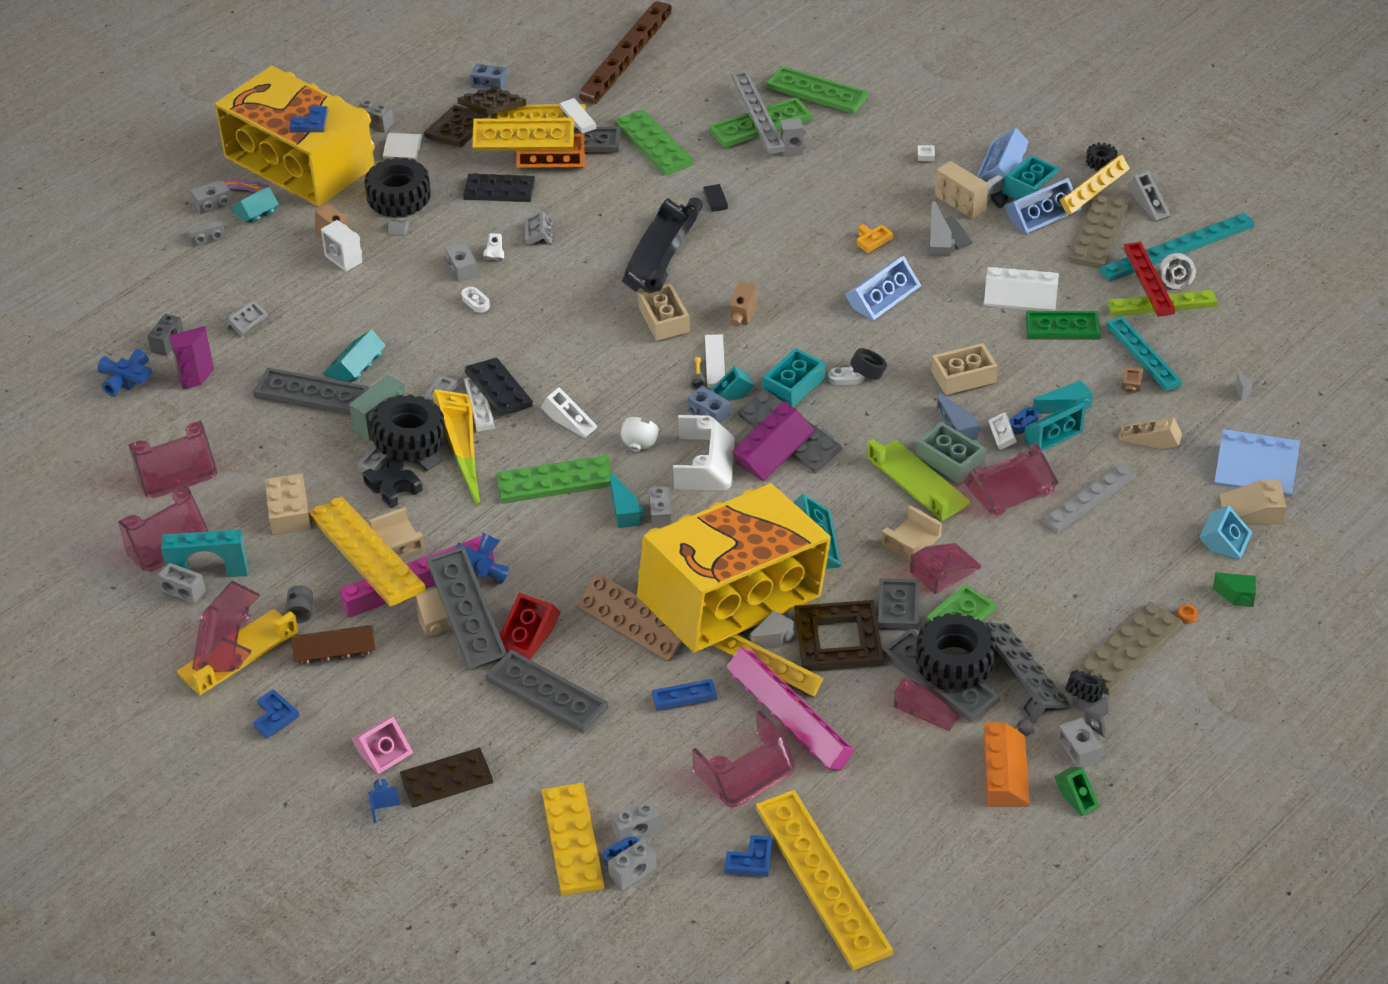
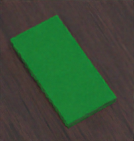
(1063, 325)

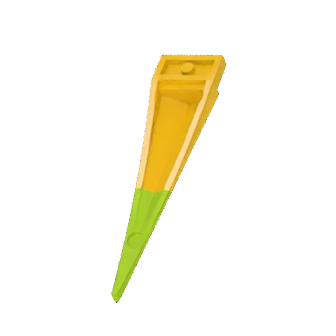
(459, 432)

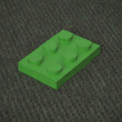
(965, 601)

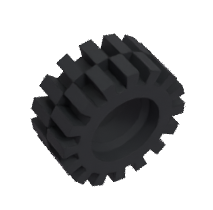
(1100, 155)
(1085, 686)

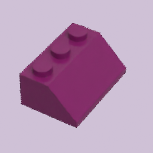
(192, 356)

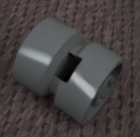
(300, 603)

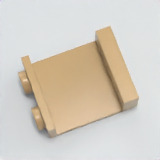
(398, 533)
(913, 534)

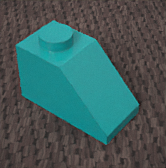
(733, 384)

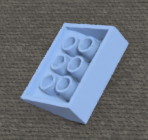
(1256, 457)

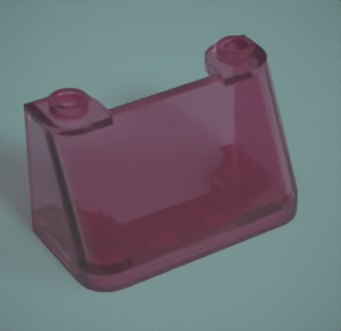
(174, 463)
(1012, 481)
(144, 537)

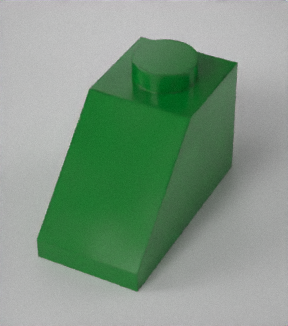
(1236, 588)
(1077, 789)

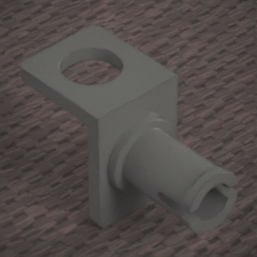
(1094, 712)

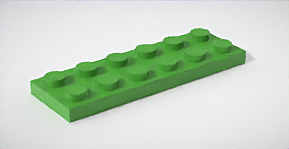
(817, 89)
(742, 128)
(654, 142)
(554, 479)

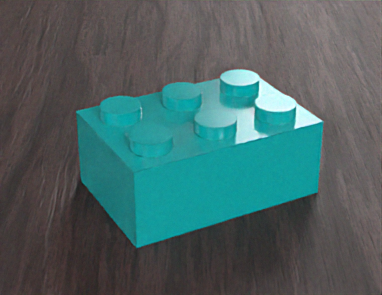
(794, 377)

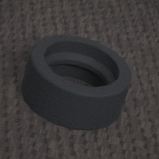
(868, 363)

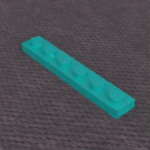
(1144, 354)

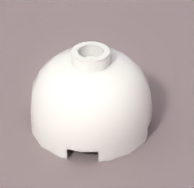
(1177, 270)
(638, 434)

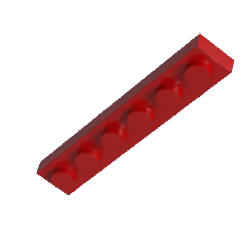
(1149, 279)

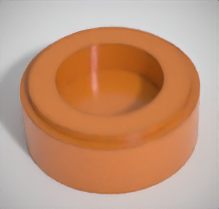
(1187, 613)

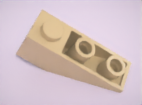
(1156, 434)

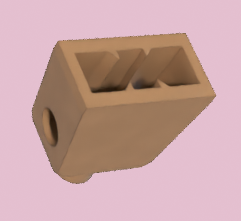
(326, 215)
(741, 309)

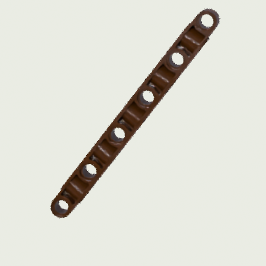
(625, 52)

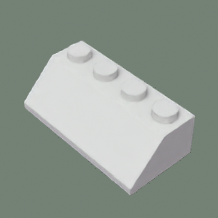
(1021, 289)

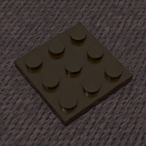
(491, 101)
(454, 126)

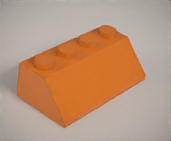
(1005, 766)

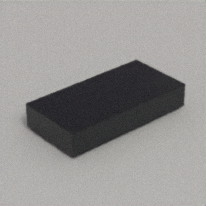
(715, 197)

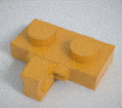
(872, 238)

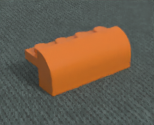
(553, 158)

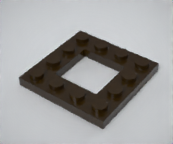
(814, 658)

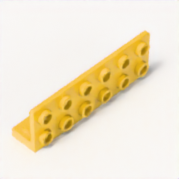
(257, 636)

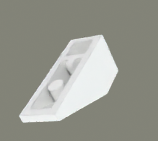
(567, 413)

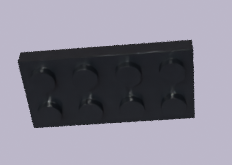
(499, 187)
(498, 386)

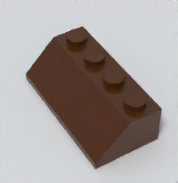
(333, 643)

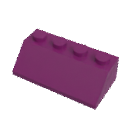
(772, 441)

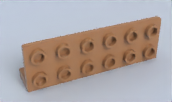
(628, 616)

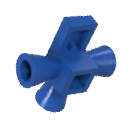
(125, 372)
(482, 563)

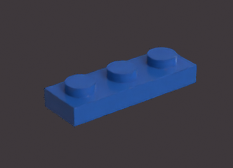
(684, 694)

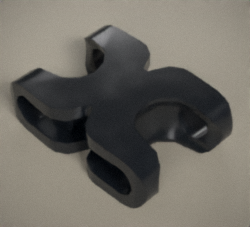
(392, 482)

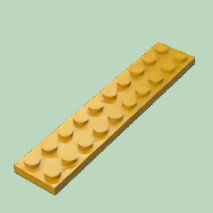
(366, 551)
(824, 880)

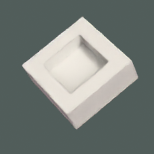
(926, 153)

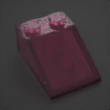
(942, 566)

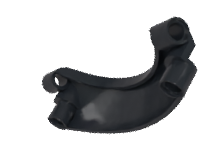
(657, 246)

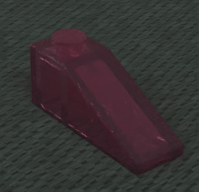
(923, 704)

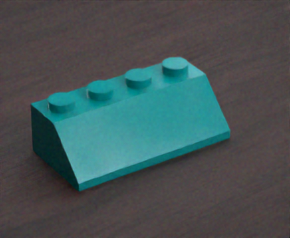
(822, 517)

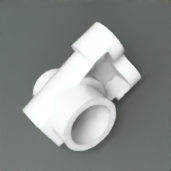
(494, 248)

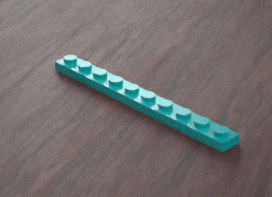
(1182, 245)

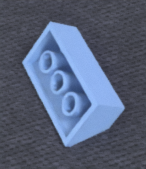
(1003, 155)
(883, 289)

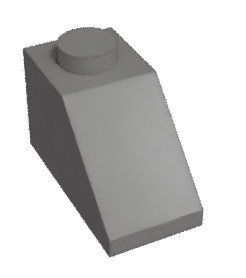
(773, 631)

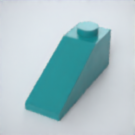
(1063, 397)
(625, 504)

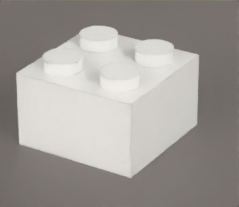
(341, 245)

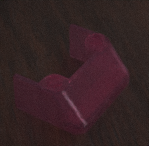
(220, 628)
(752, 773)

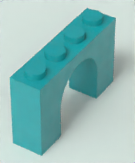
(225, 543)

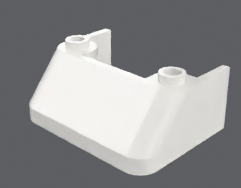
(710, 470)

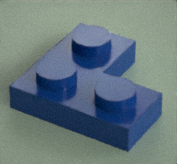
(313, 123)
(278, 714)
(751, 863)

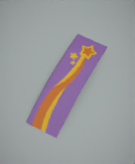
(245, 185)

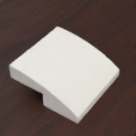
(402, 145)

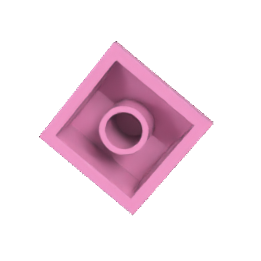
(382, 745)

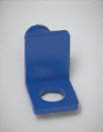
(382, 797)

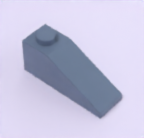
(957, 417)

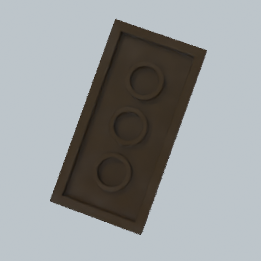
(446, 777)

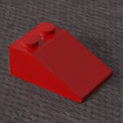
(528, 625)

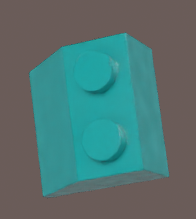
(256, 205)

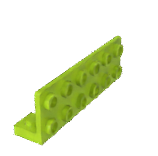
(917, 478)

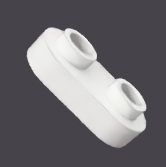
(475, 299)
(845, 376)

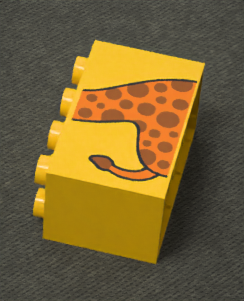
(308, 164)
(732, 566)

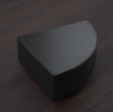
(999, 198)

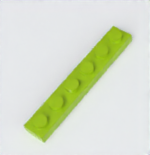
(1181, 301)

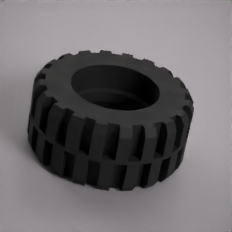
(397, 187)
(408, 428)
(950, 670)

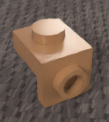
(1131, 379)

